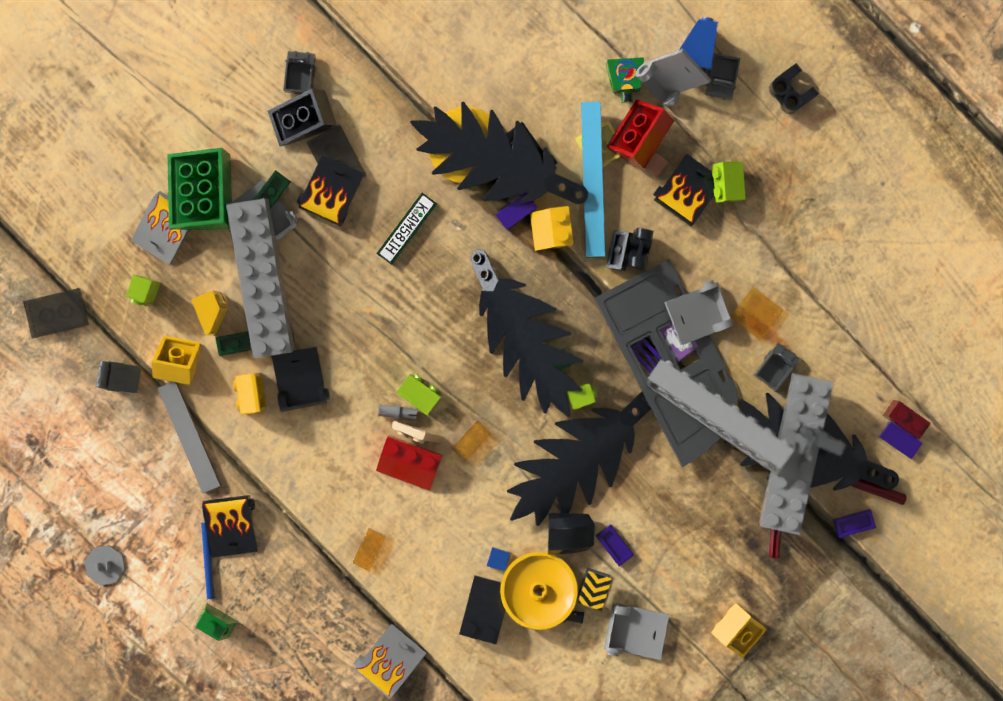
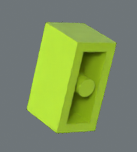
(729, 181)
(142, 290)
(419, 394)
(583, 398)

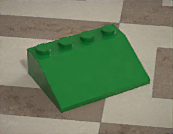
(199, 189)

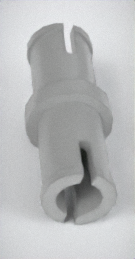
(397, 412)

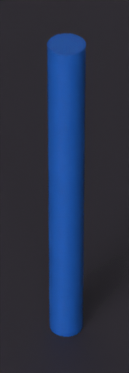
(207, 563)

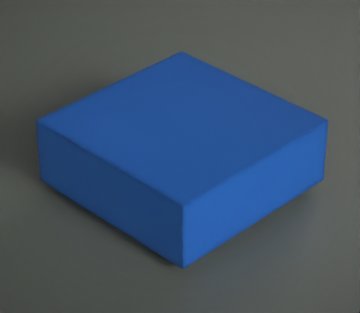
(498, 559)

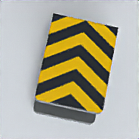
(594, 589)

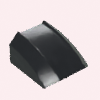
(570, 533)

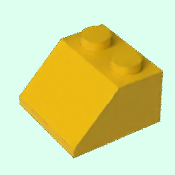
(551, 228)
(210, 311)
(176, 360)
(250, 393)
(738, 630)

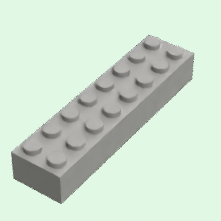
(260, 277)
(719, 416)
(789, 489)

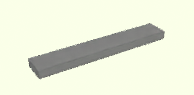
(189, 437)

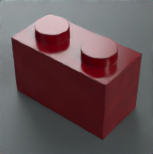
(906, 419)

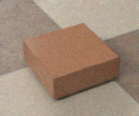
(656, 164)

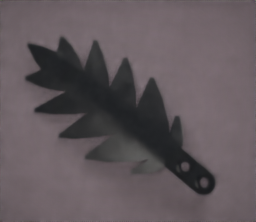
(518, 167)
(524, 337)
(578, 460)
(829, 466)

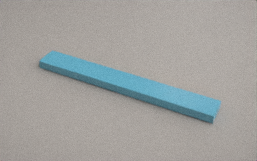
(593, 178)

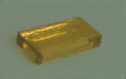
(471, 440)
(369, 549)

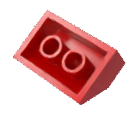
(640, 133)
(409, 462)

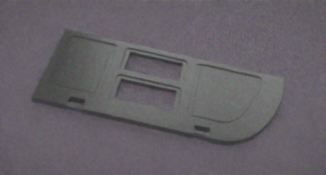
(639, 311)

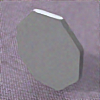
(104, 565)

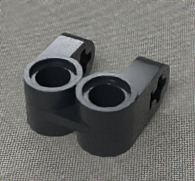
(789, 91)
(640, 248)

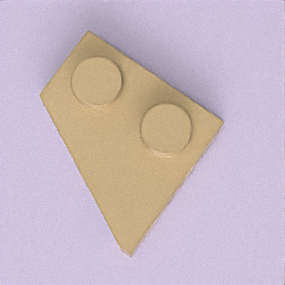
(419, 434)

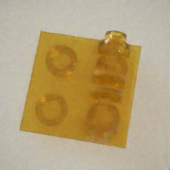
(756, 313)

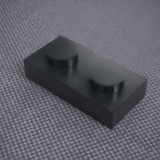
(619, 250)

